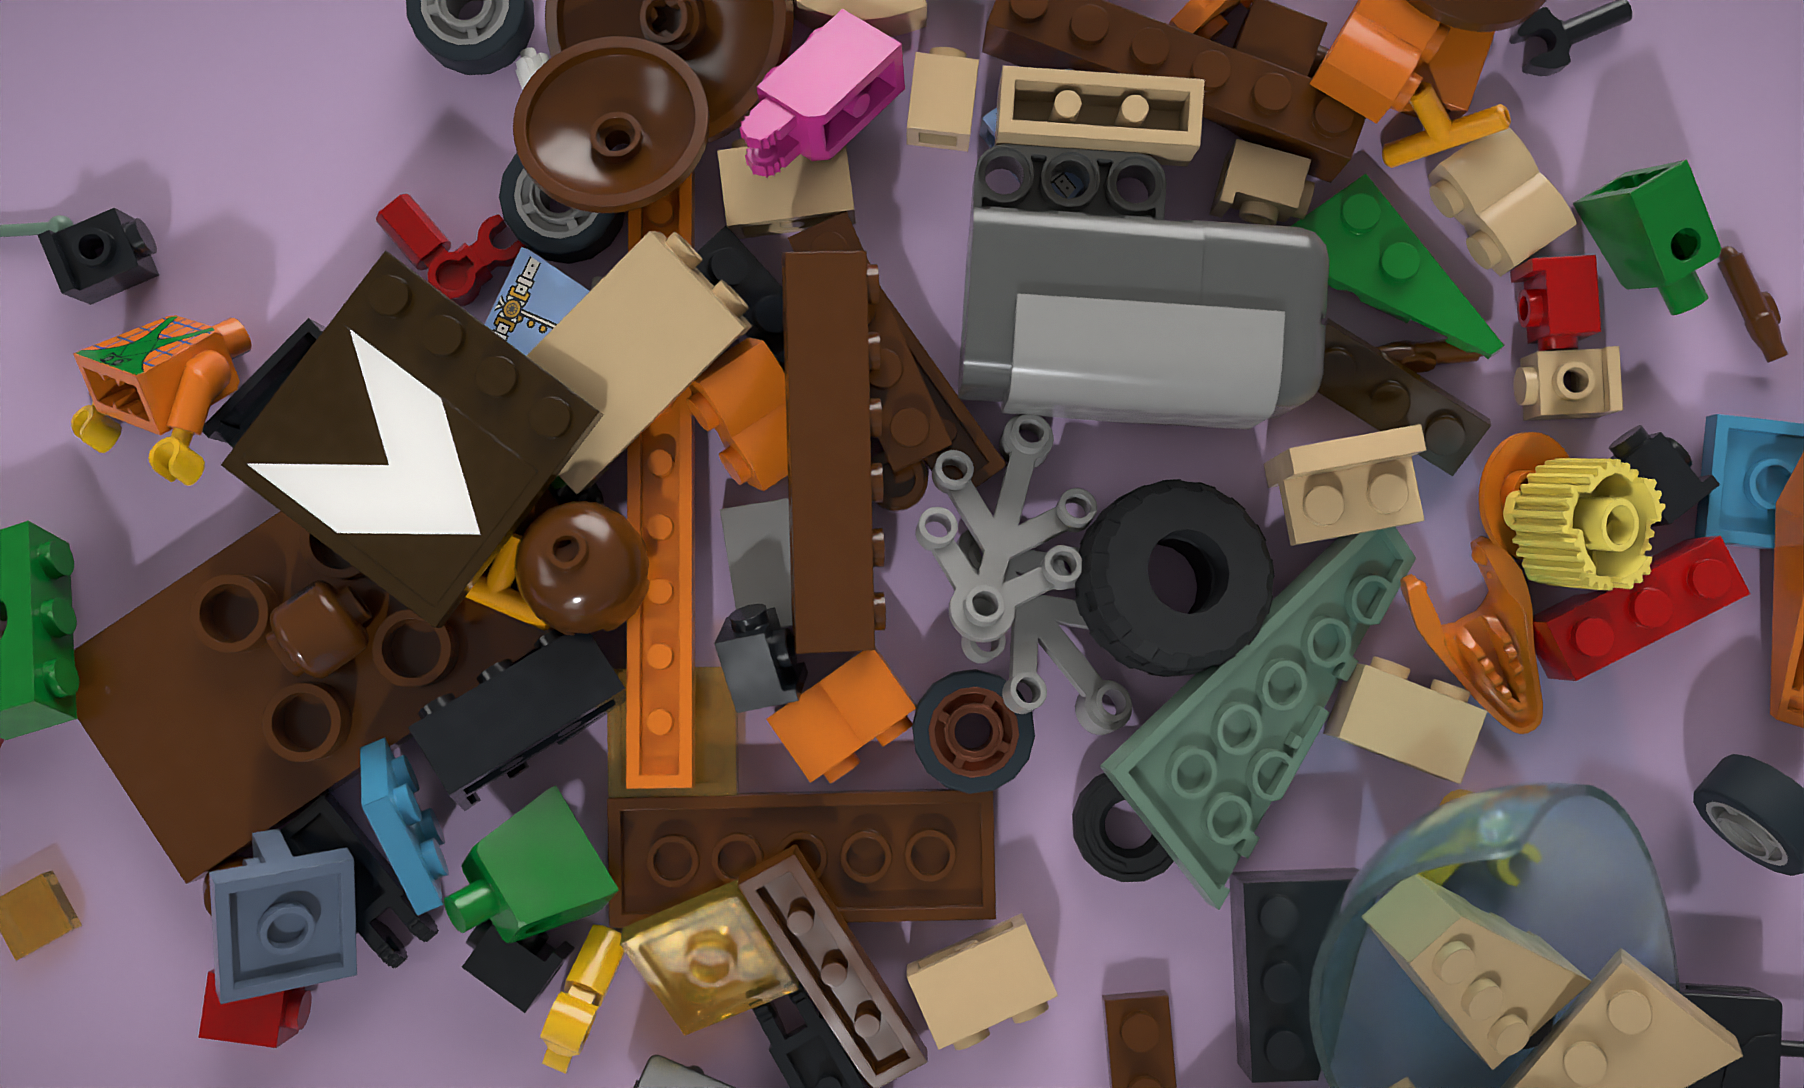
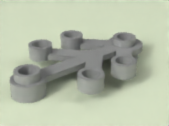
(1001, 535)
(1039, 623)

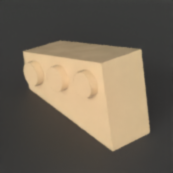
(1628, 1034)

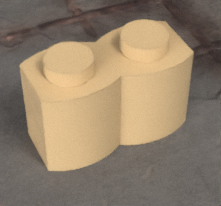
(1500, 200)

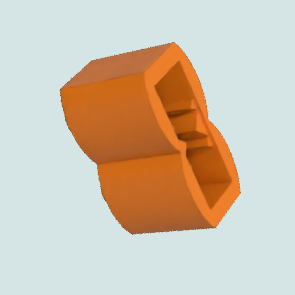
(1376, 56)
(747, 407)
(844, 714)

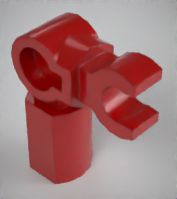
(453, 273)

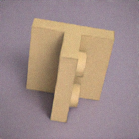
(1349, 484)

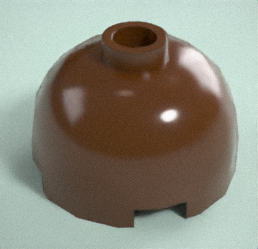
(582, 568)

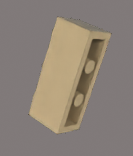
(1101, 112)

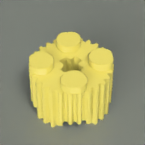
(1584, 523)

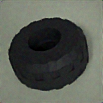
(1228, 565)

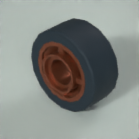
(964, 767)

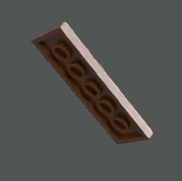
(871, 849)

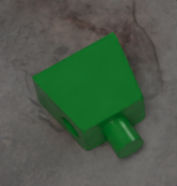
(1654, 232)
(532, 874)

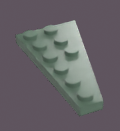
(1242, 729)

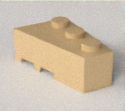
(1474, 966)

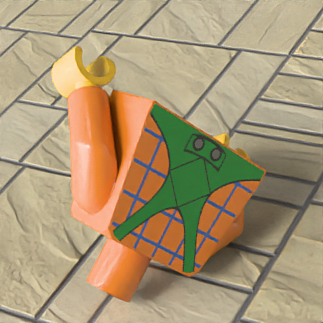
(160, 382)

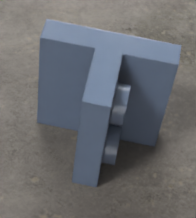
(282, 920)

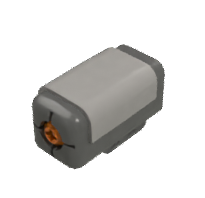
(1129, 314)

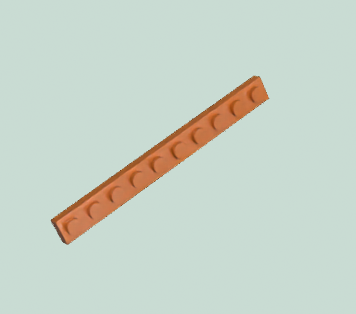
(663, 513)

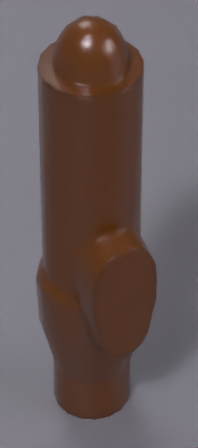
(1756, 307)
(1425, 355)

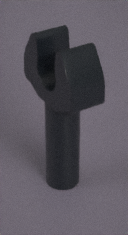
(1562, 34)

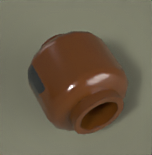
(319, 629)

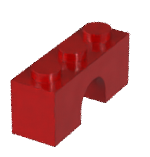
(1609, 625)

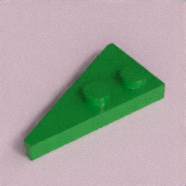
(1392, 269)

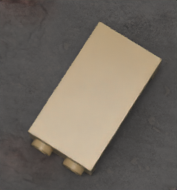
(638, 345)

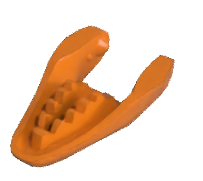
(1492, 646)

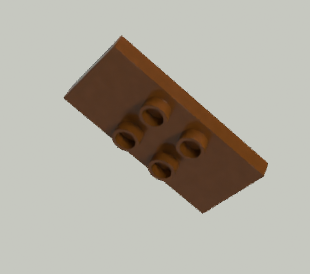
(221, 733)

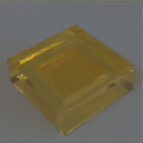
(36, 915)

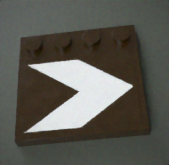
(412, 440)

